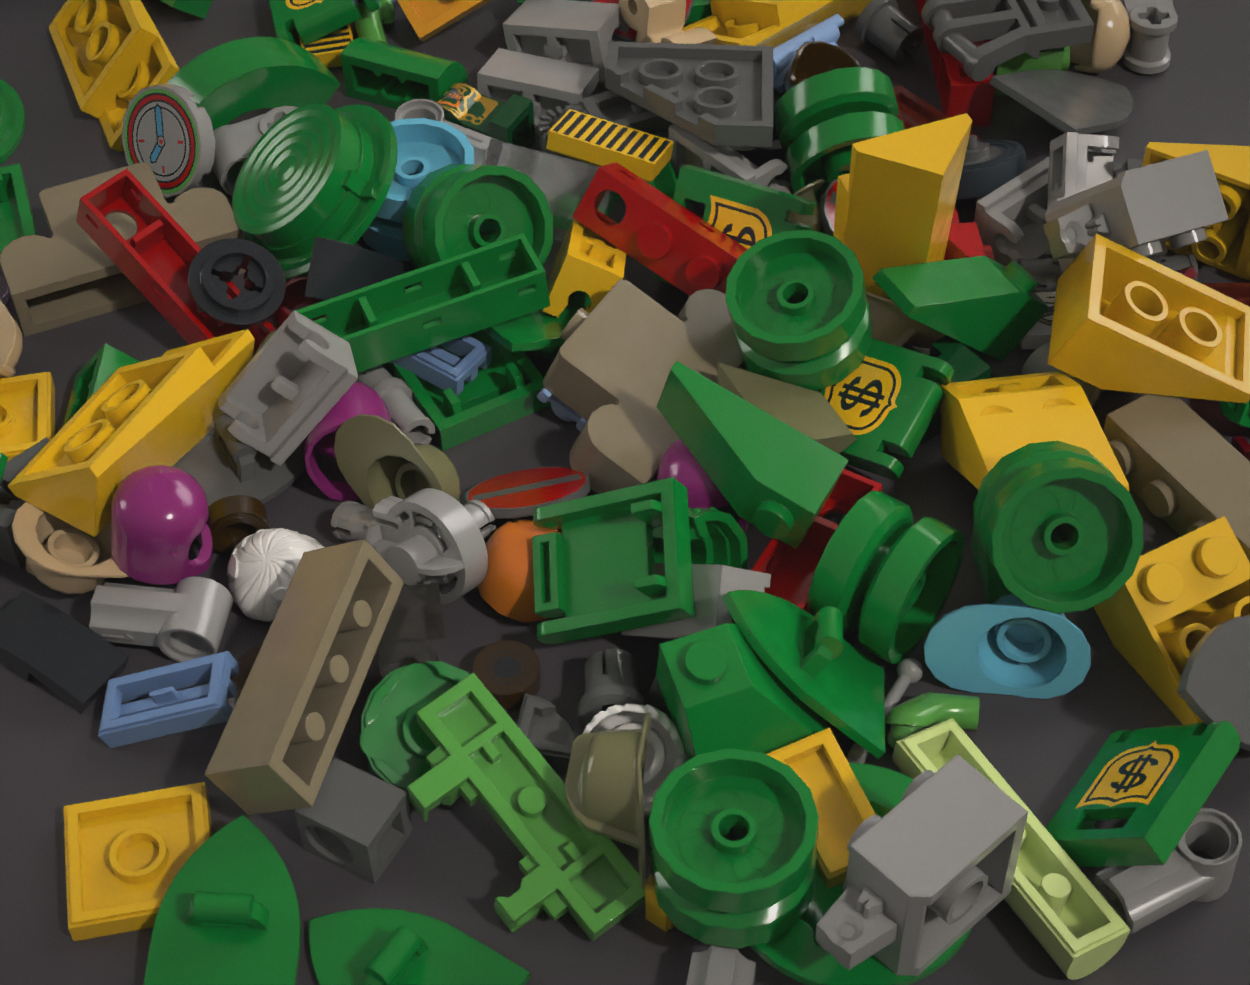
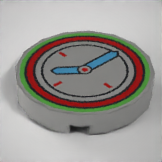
(170, 135)

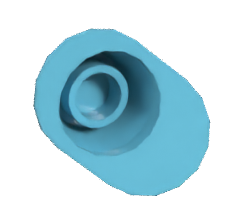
(1008, 650)

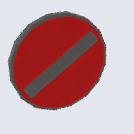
(523, 490)

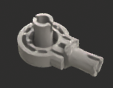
(421, 554)

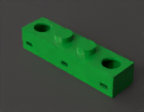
(451, 302)

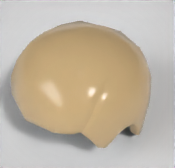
(1109, 37)

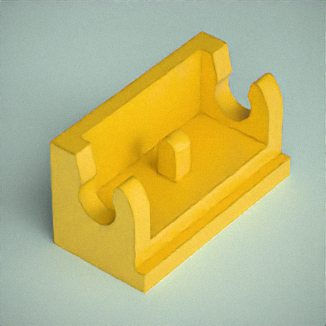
(583, 264)

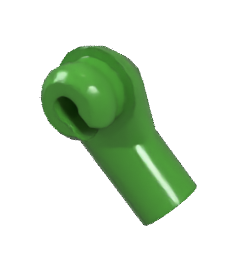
(371, 23)
(929, 710)

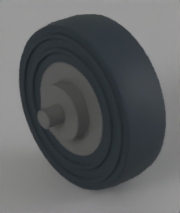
(989, 166)

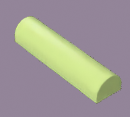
(1047, 886)

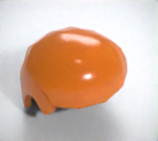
(509, 574)

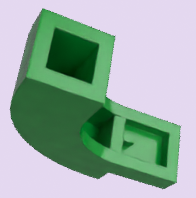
(255, 76)

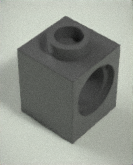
(356, 821)

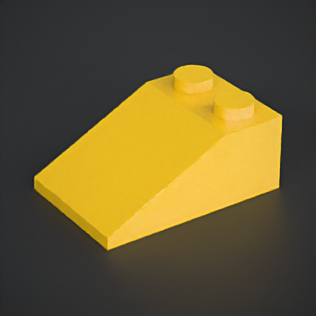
(1148, 328)

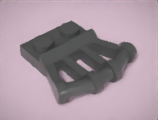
(1015, 24)

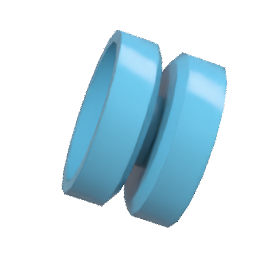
(422, 148)

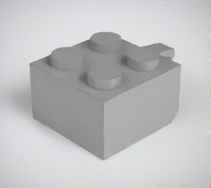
(1140, 209)
(925, 871)

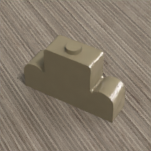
(70, 275)
(617, 370)

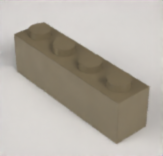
(1181, 465)
(305, 679)

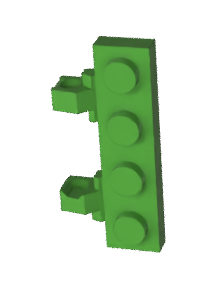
(494, 763)

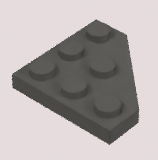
(702, 88)

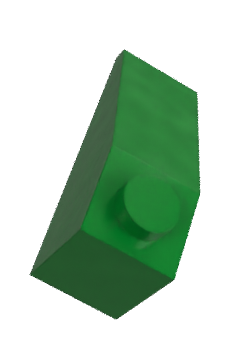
(968, 300)
(755, 460)

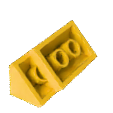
(771, 20)
(109, 57)
(901, 196)
(135, 420)

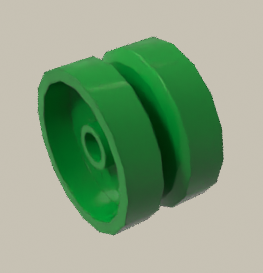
(829, 114)
(471, 208)
(800, 309)
(1058, 527)
(887, 574)
(733, 847)

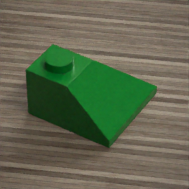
(728, 696)

